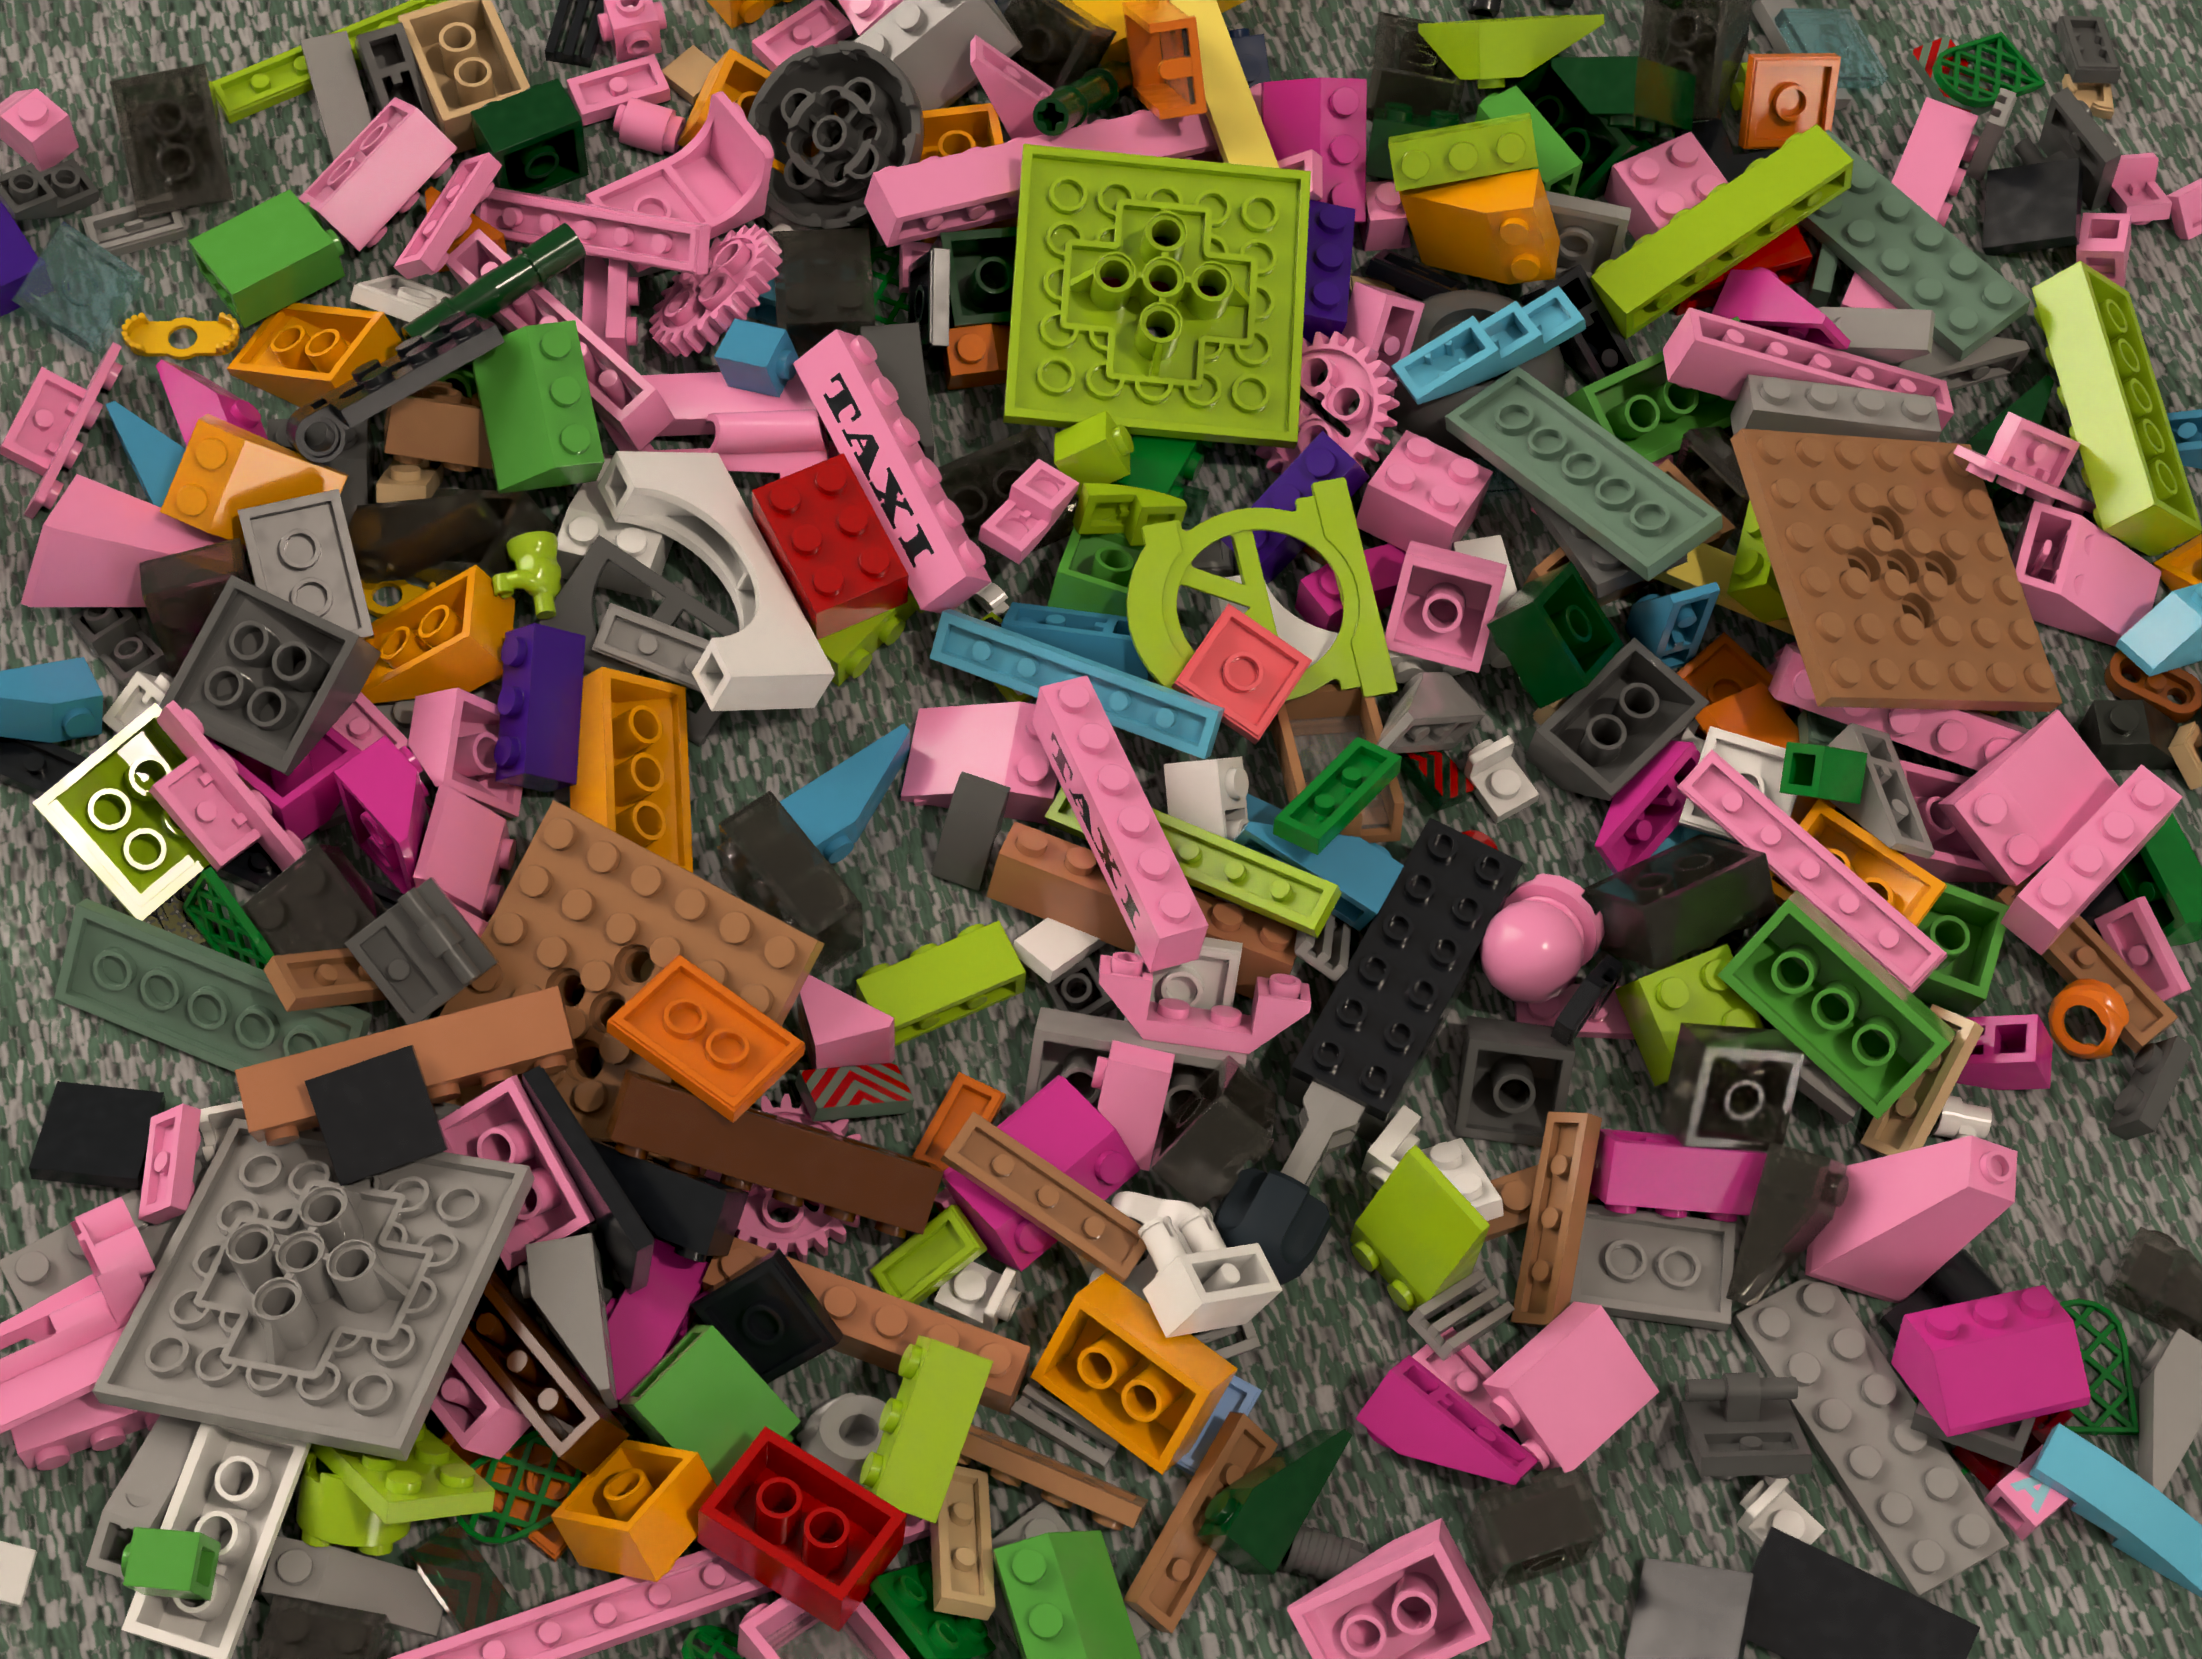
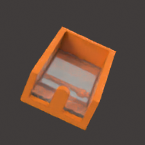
(1164, 58)

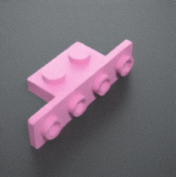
(608, 303)
(49, 423)
(2031, 458)
(213, 802)

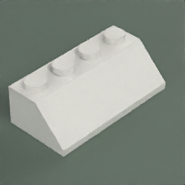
(238, 1494)

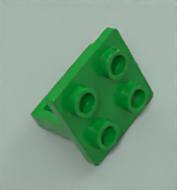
(906, 1610)

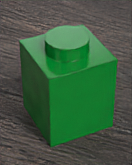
(1823, 772)

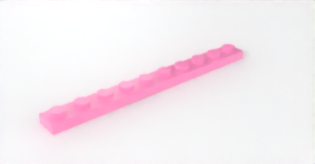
(614, 1611)

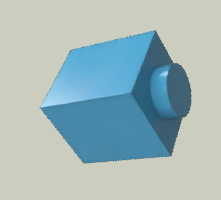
(756, 357)

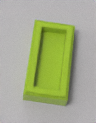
(930, 1259)

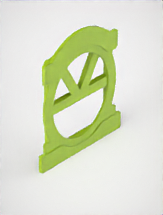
(1321, 521)

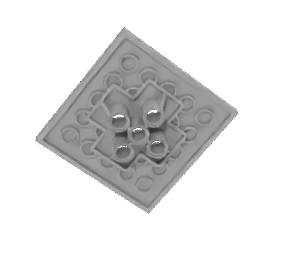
(315, 1299)

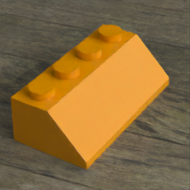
(636, 762)

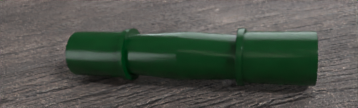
(1073, 103)
(506, 282)

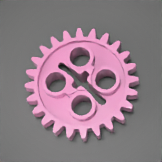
(706, 304)
(1351, 375)
(808, 1227)

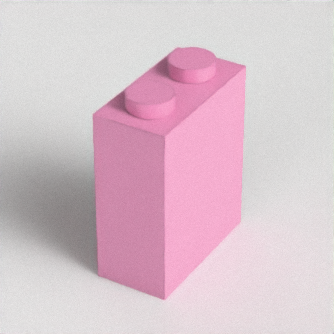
(1570, 1387)

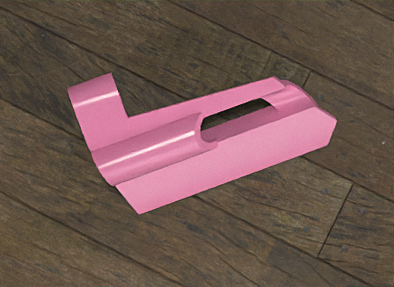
(749, 427)
(78, 1324)

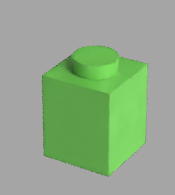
(170, 1563)

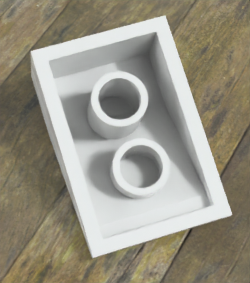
(590, 517)

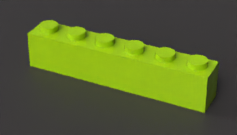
(1722, 229)

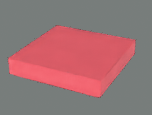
(1244, 672)

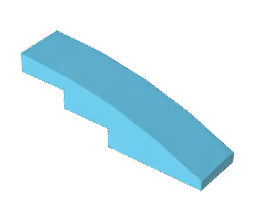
(1488, 348)
(2124, 1505)

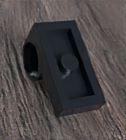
(1955, 1282)

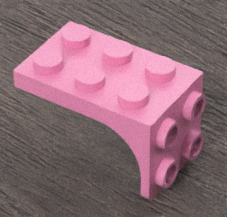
(710, 181)

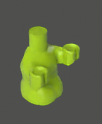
(535, 573)

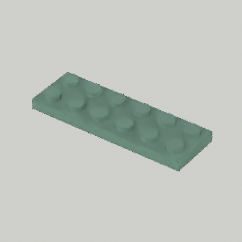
(1915, 260)
(1584, 473)
(188, 993)

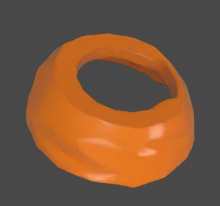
(2103, 1001)

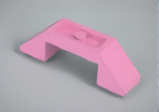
(1275, 1006)

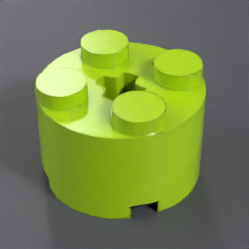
(336, 1515)

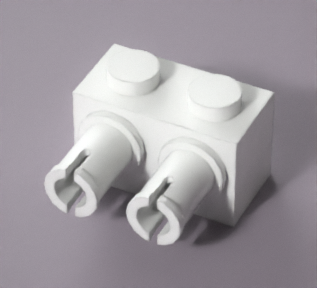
(1209, 1286)

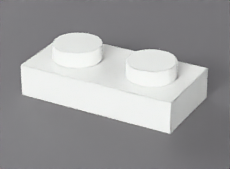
(1467, 1176)

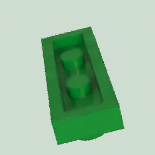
(1337, 795)

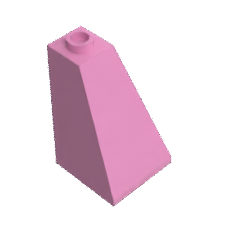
(95, 547)
(1912, 1215)

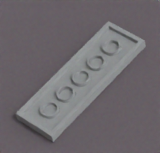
(1861, 1426)

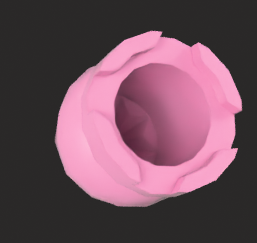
(1540, 939)

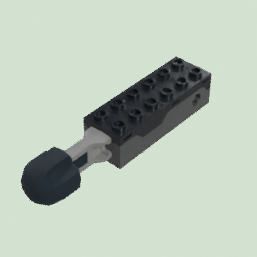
(1374, 1034)

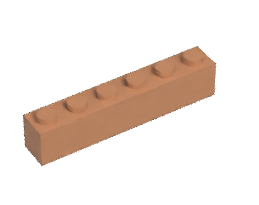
(1067, 885)
(452, 1050)
(882, 1325)

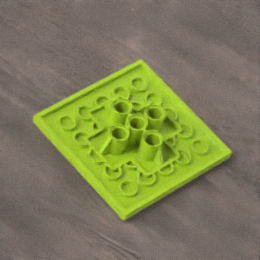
(1086, 346)

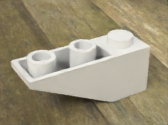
(1209, 795)

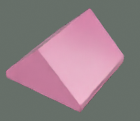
(842, 1028)

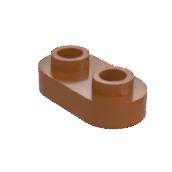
(2155, 688)

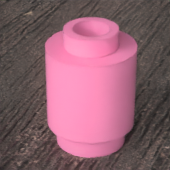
(648, 126)

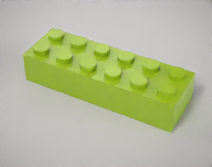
(2115, 410)

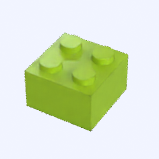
(1681, 994)

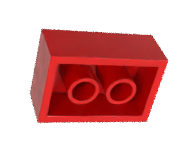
(830, 546)
(801, 1528)

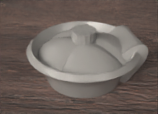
(844, 1433)

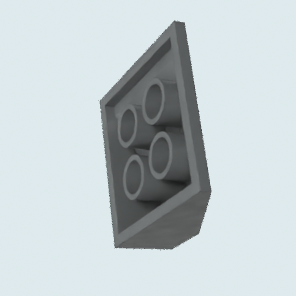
(270, 675)

